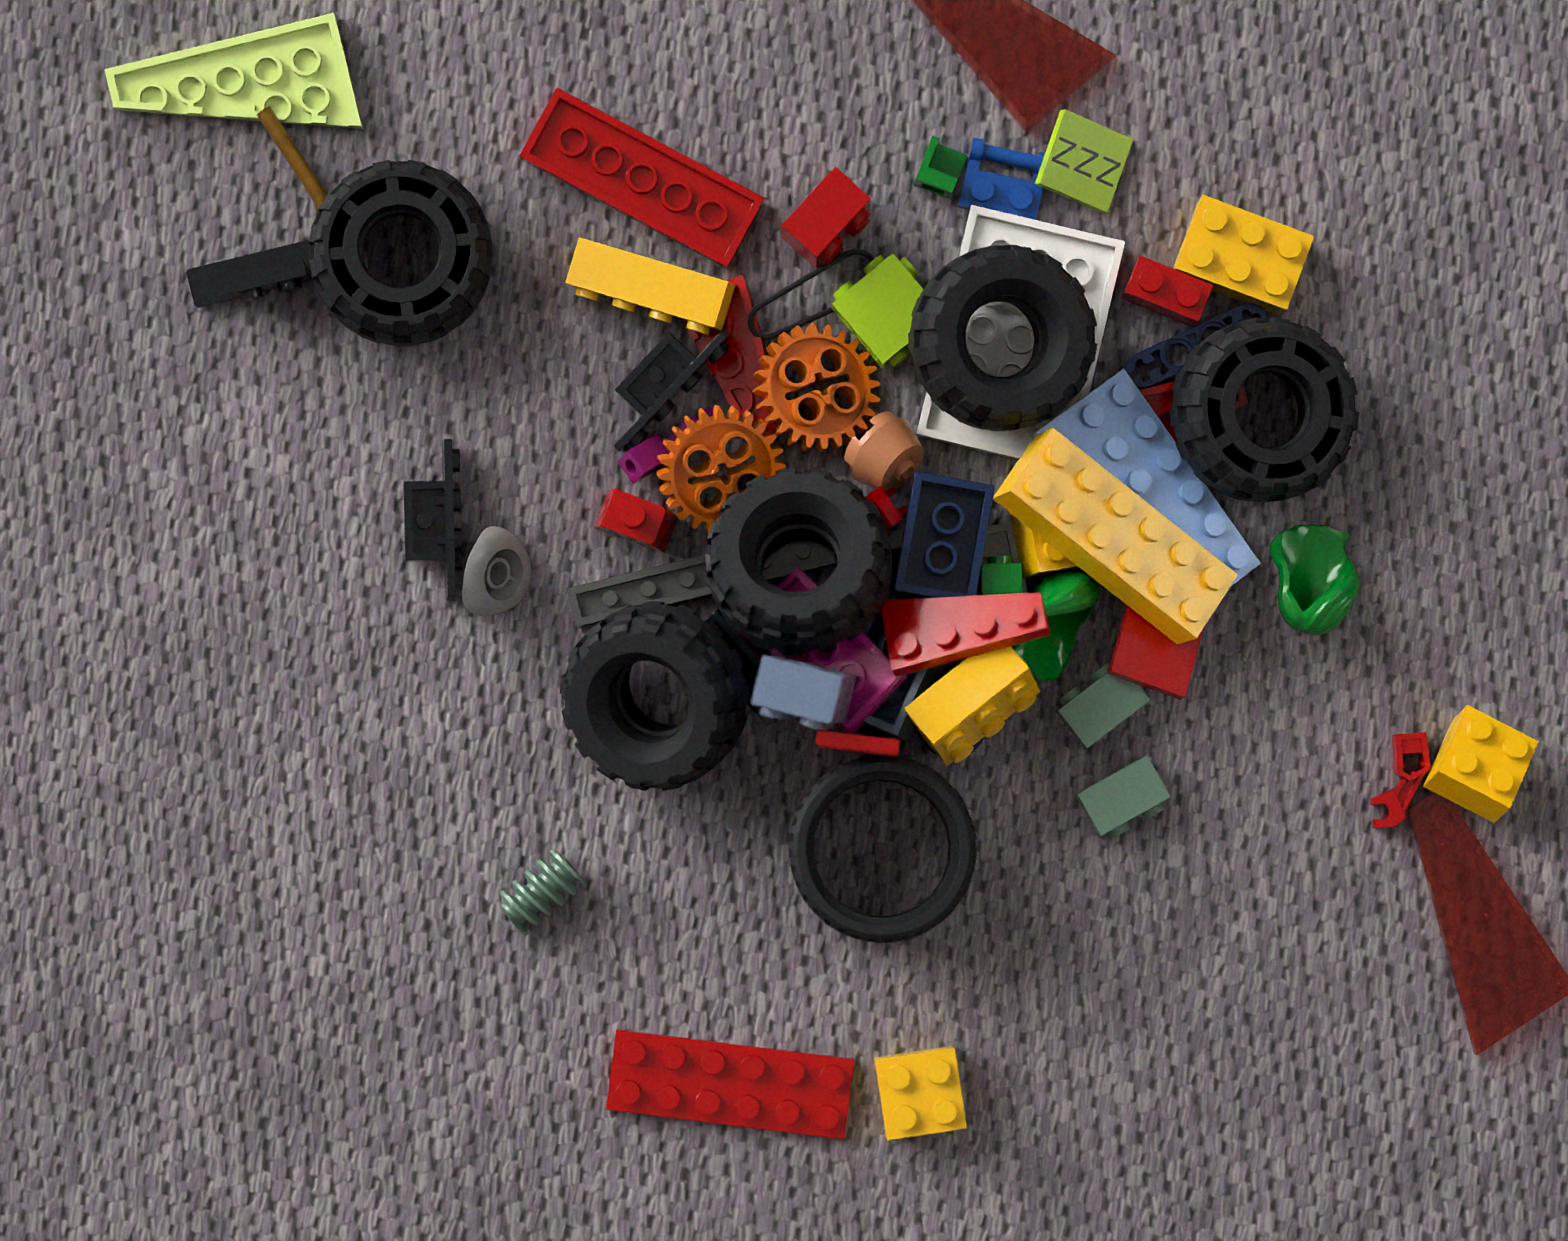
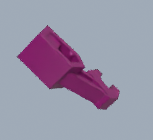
(642, 458)

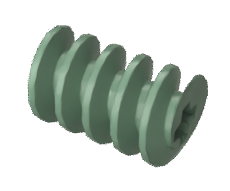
(540, 891)

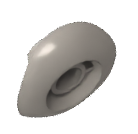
(495, 573)

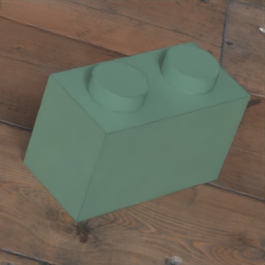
(1100, 706)
(1122, 797)

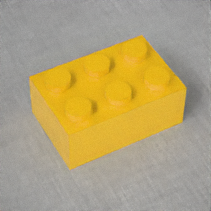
(1243, 254)
(972, 702)

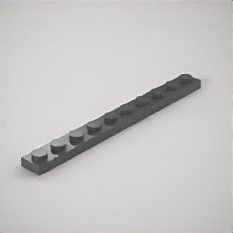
(688, 579)

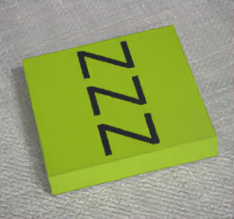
(1083, 161)

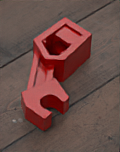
(1398, 799)

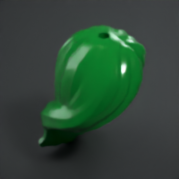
(1315, 577)
(1068, 604)

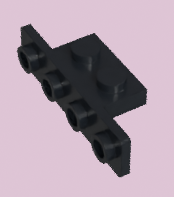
(251, 275)
(660, 378)
(430, 520)

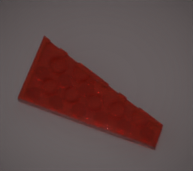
(1018, 52)
(1492, 946)

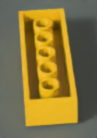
(1115, 536)

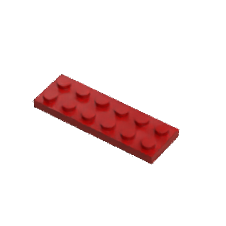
(642, 178)
(730, 1084)

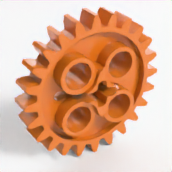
(804, 355)
(711, 436)

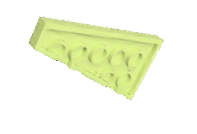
(289, 67)

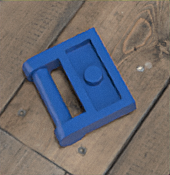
(997, 190)

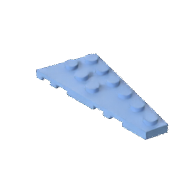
(1133, 445)

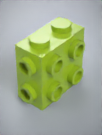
(881, 308)

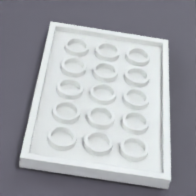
(1001, 335)

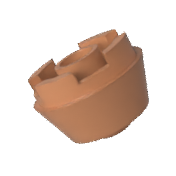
(885, 453)

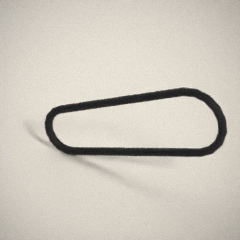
(792, 286)

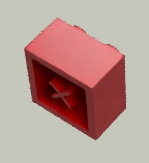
(827, 218)

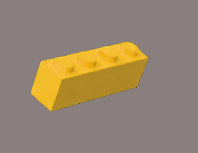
(649, 284)

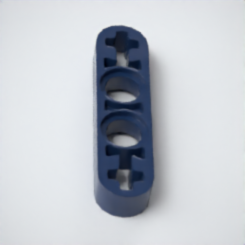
(1187, 339)

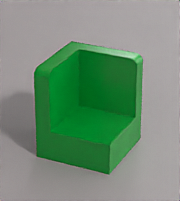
(940, 169)

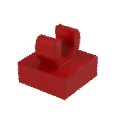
(890, 515)

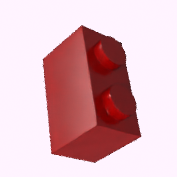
(1167, 291)

